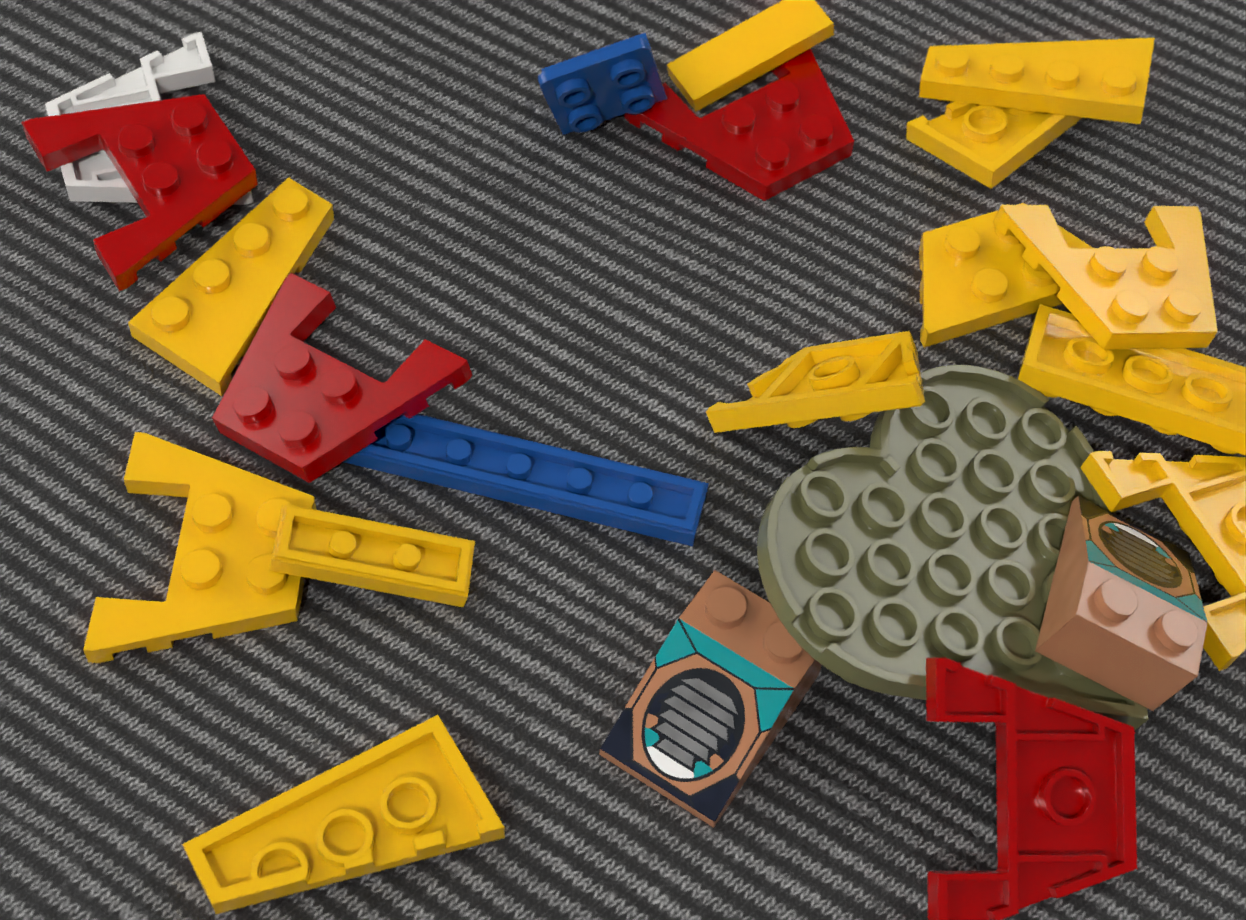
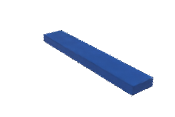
(538, 476)

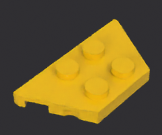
(979, 279)
(829, 382)

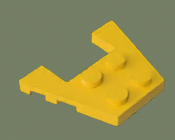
(1126, 294)
(1210, 508)
(220, 560)

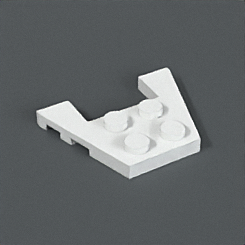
(94, 175)

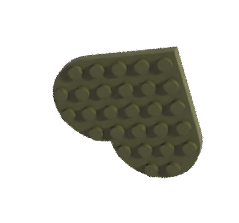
(935, 542)

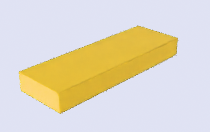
(749, 50)
(372, 555)

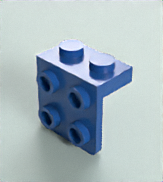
(602, 85)

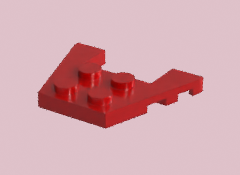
(765, 137)
(171, 158)
(310, 407)
(1059, 795)

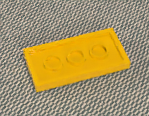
(1159, 387)

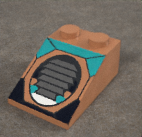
(1123, 608)
(712, 700)

